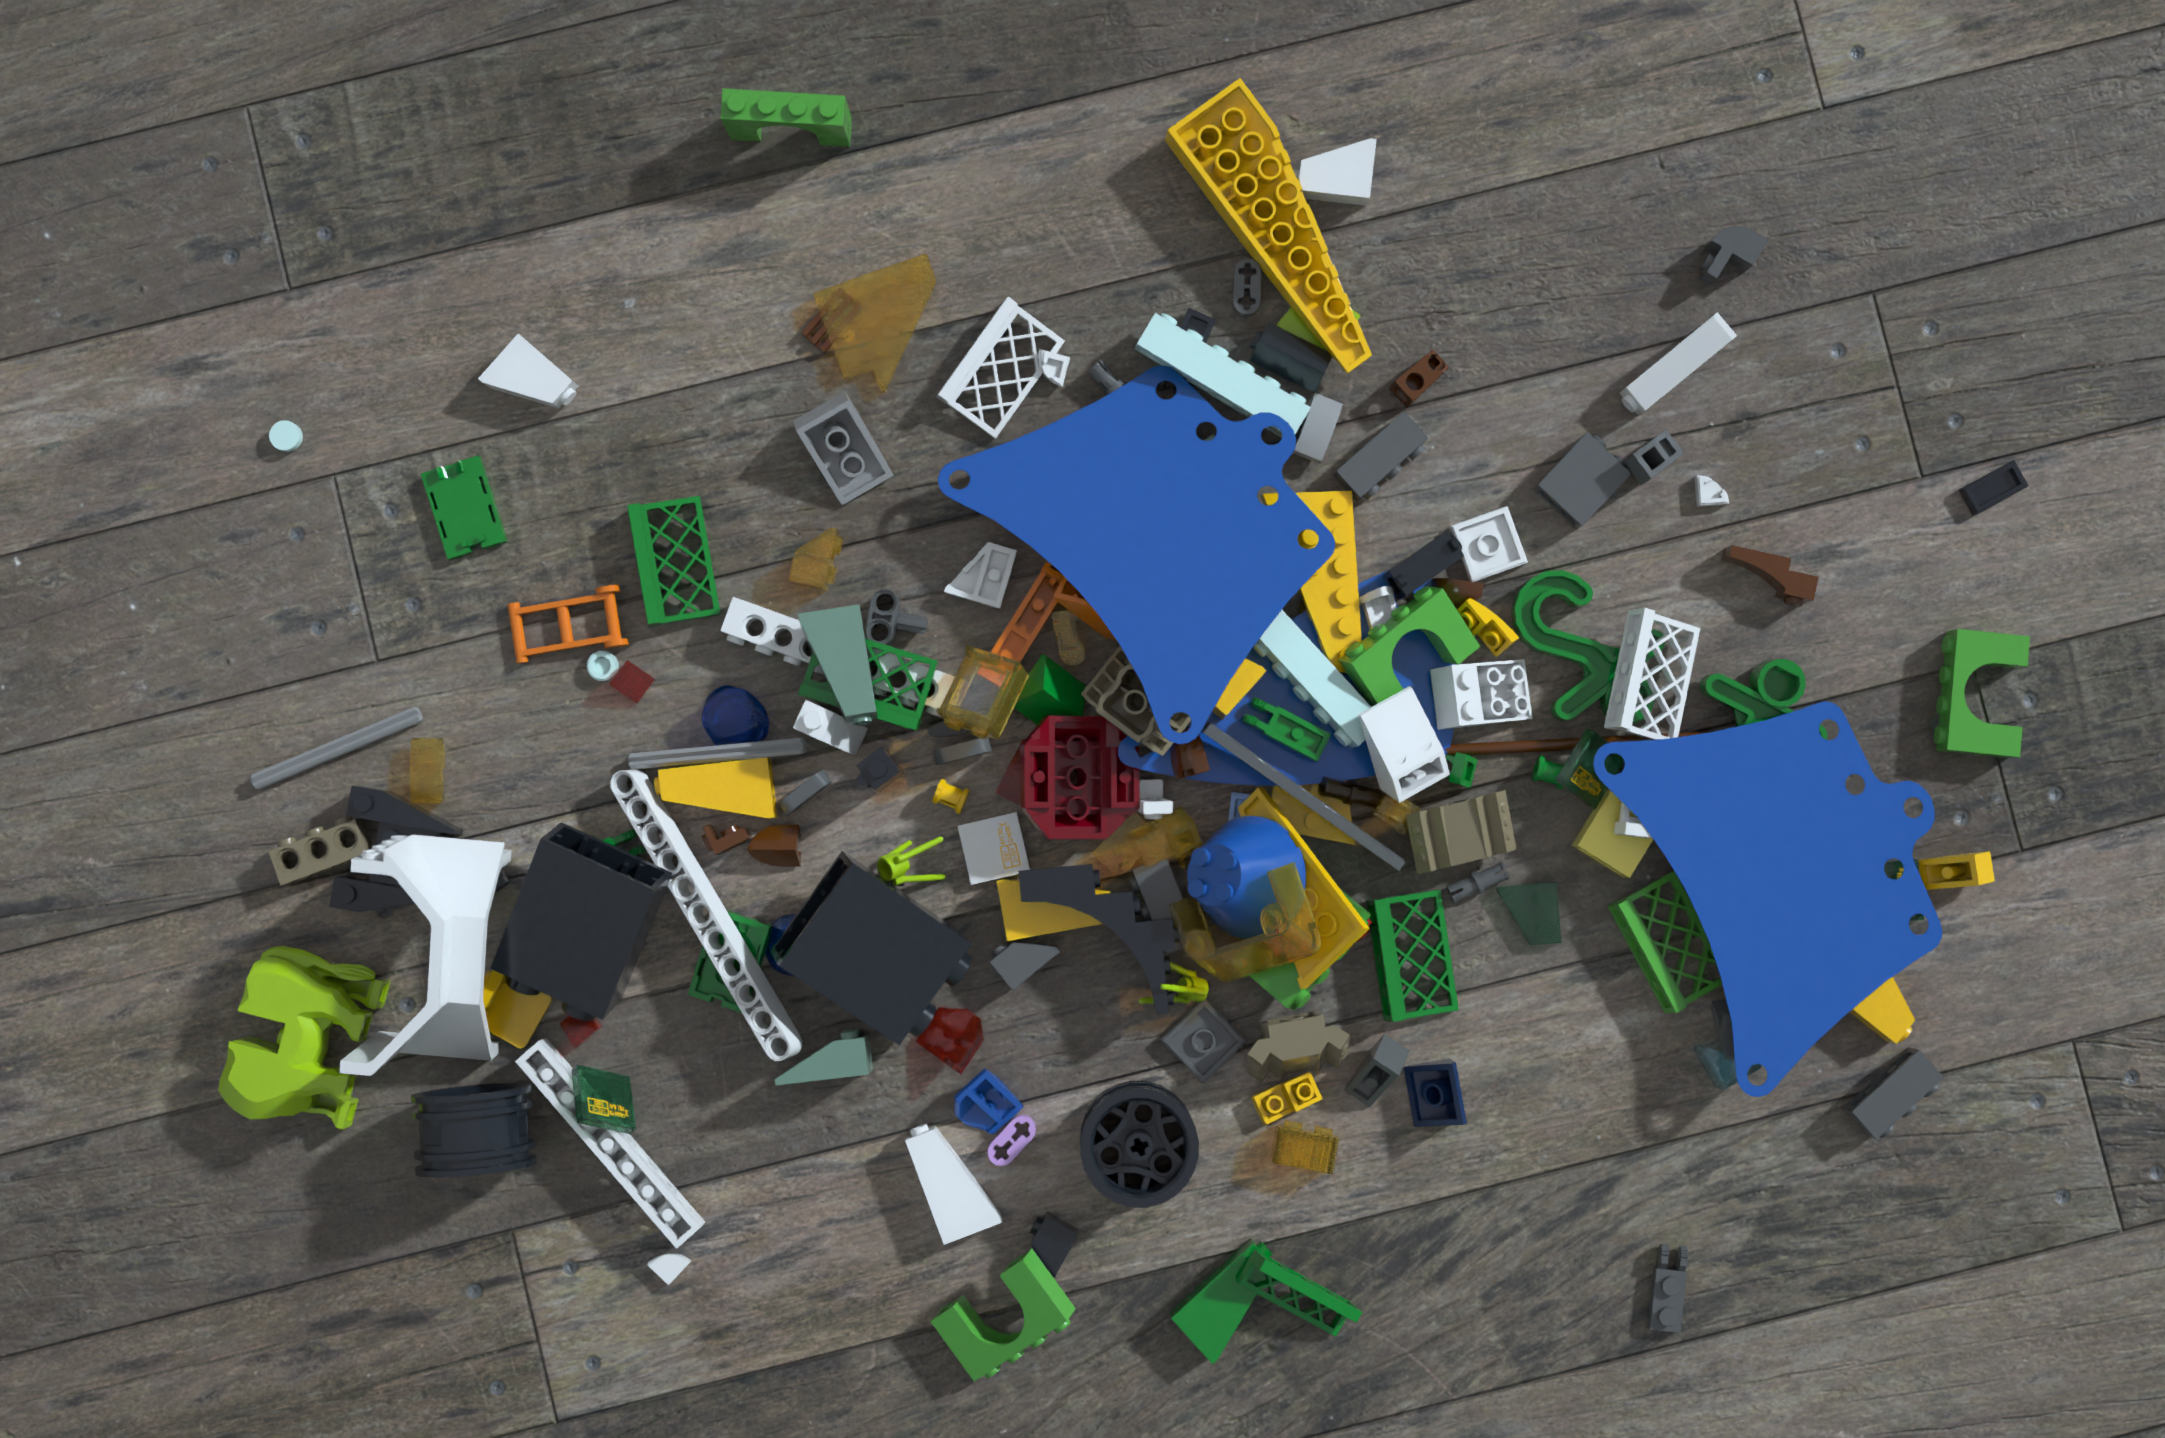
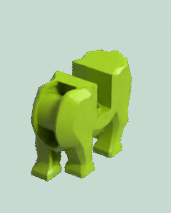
(309, 997)

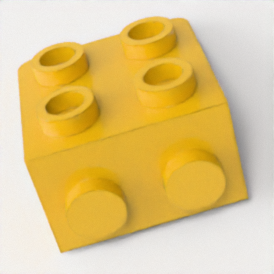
(510, 1013)

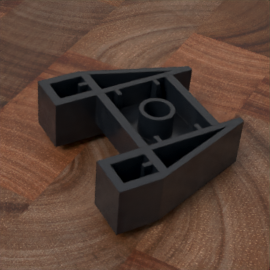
(396, 817)

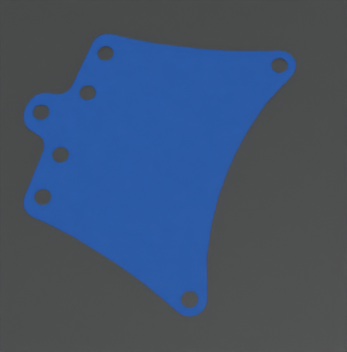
(1158, 530)
(1784, 871)

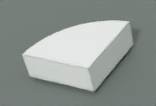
(1053, 366)
(1709, 492)
(668, 1266)

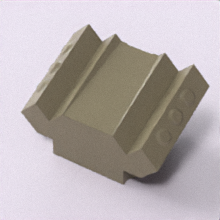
(1122, 701)
(1461, 831)
(1296, 1045)

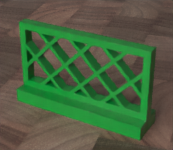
(647, 565)
(885, 711)
(1387, 961)

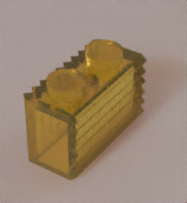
(1304, 1147)

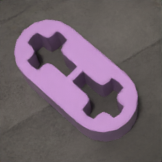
(1017, 1145)

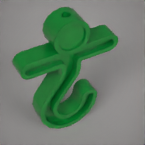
(1594, 658)
(1772, 688)

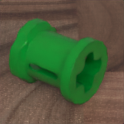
(1546, 771)

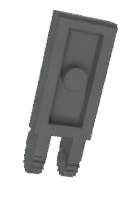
(1668, 1291)

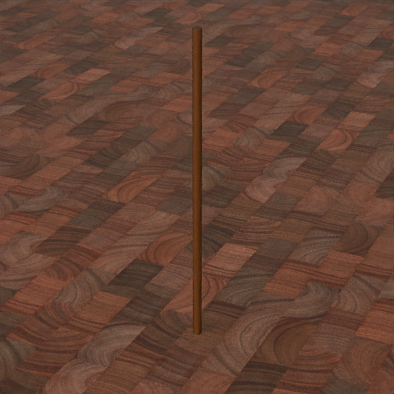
(1537, 745)

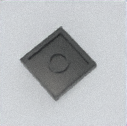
(1203, 1040)

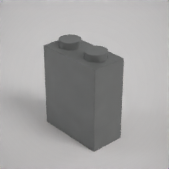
(1582, 480)

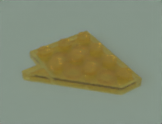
(876, 316)

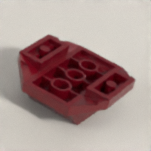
(1105, 786)

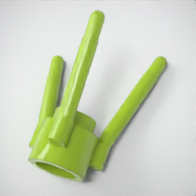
(894, 865)
(1188, 988)

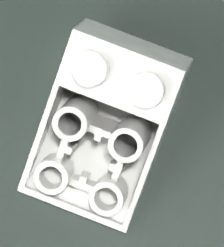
(1480, 694)
(1403, 745)

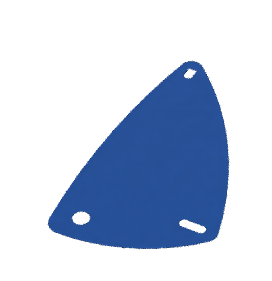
(1411, 664)

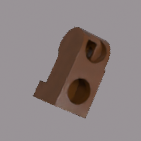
(1418, 378)

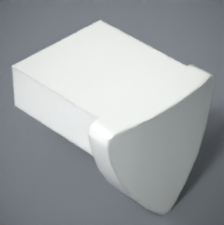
(1378, 605)

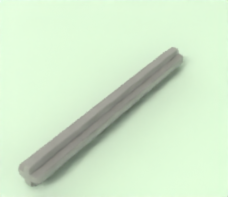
(336, 748)
(717, 753)

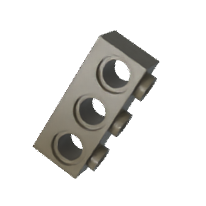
(309, 862)

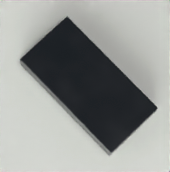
(1993, 487)

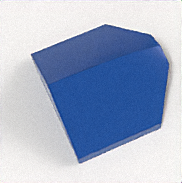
(986, 1103)

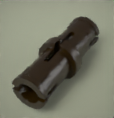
(1349, 792)

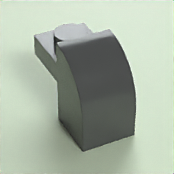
(1732, 245)
(1653, 457)

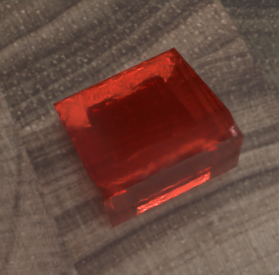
(632, 681)
(579, 1030)

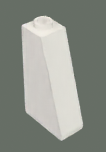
(1677, 364)
(950, 1188)

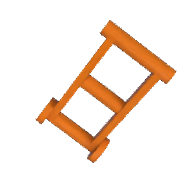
(610, 641)

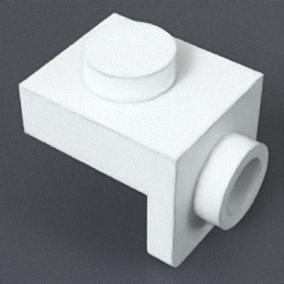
(1152, 801)

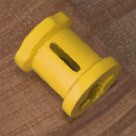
(950, 796)

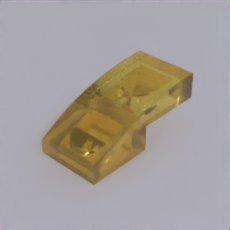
(426, 770)

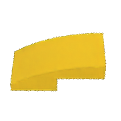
(1487, 626)
(1286, 1097)

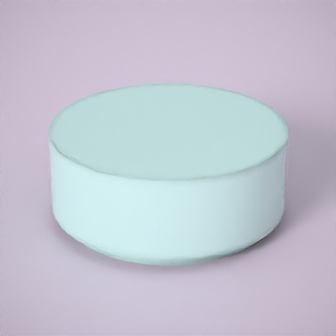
(286, 436)
(602, 666)

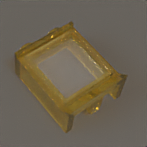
(983, 693)

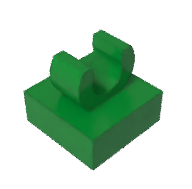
(1462, 769)

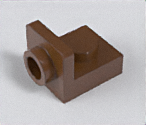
(730, 838)

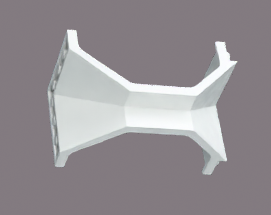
(454, 890)

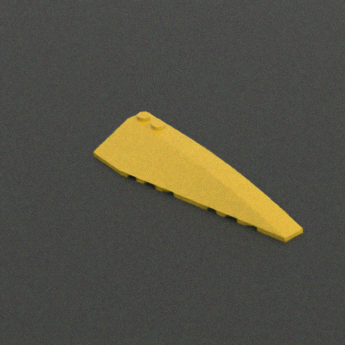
(1249, 180)

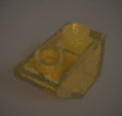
(814, 561)

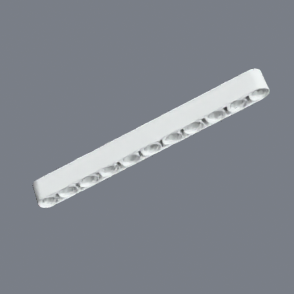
(718, 921)

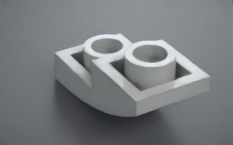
(1317, 428)

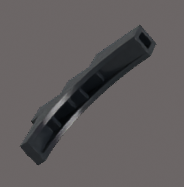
(1147, 939)

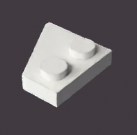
(985, 577)

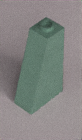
(841, 652)

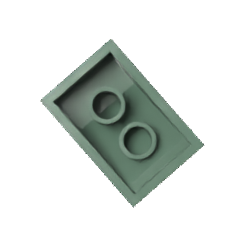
(841, 1058)

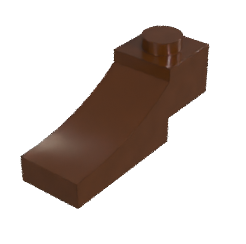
(1774, 569)

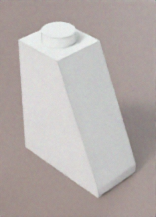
(1339, 174)
(529, 375)
(830, 728)

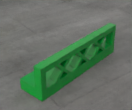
(1322, 1297)

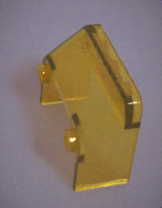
(1287, 935)

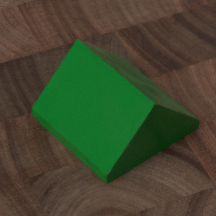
(1050, 692)

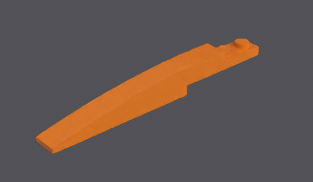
(1030, 615)

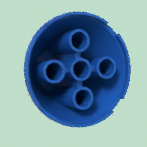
(1232, 868)

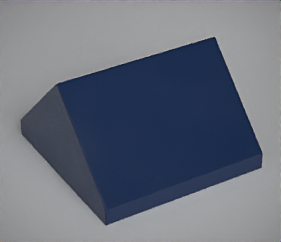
(1435, 1093)

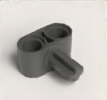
(892, 619)

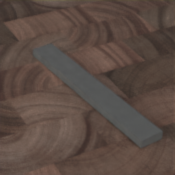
(1302, 795)

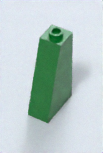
(1219, 1303)

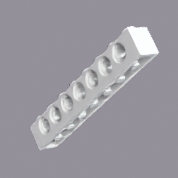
(742, 614)
(613, 1148)

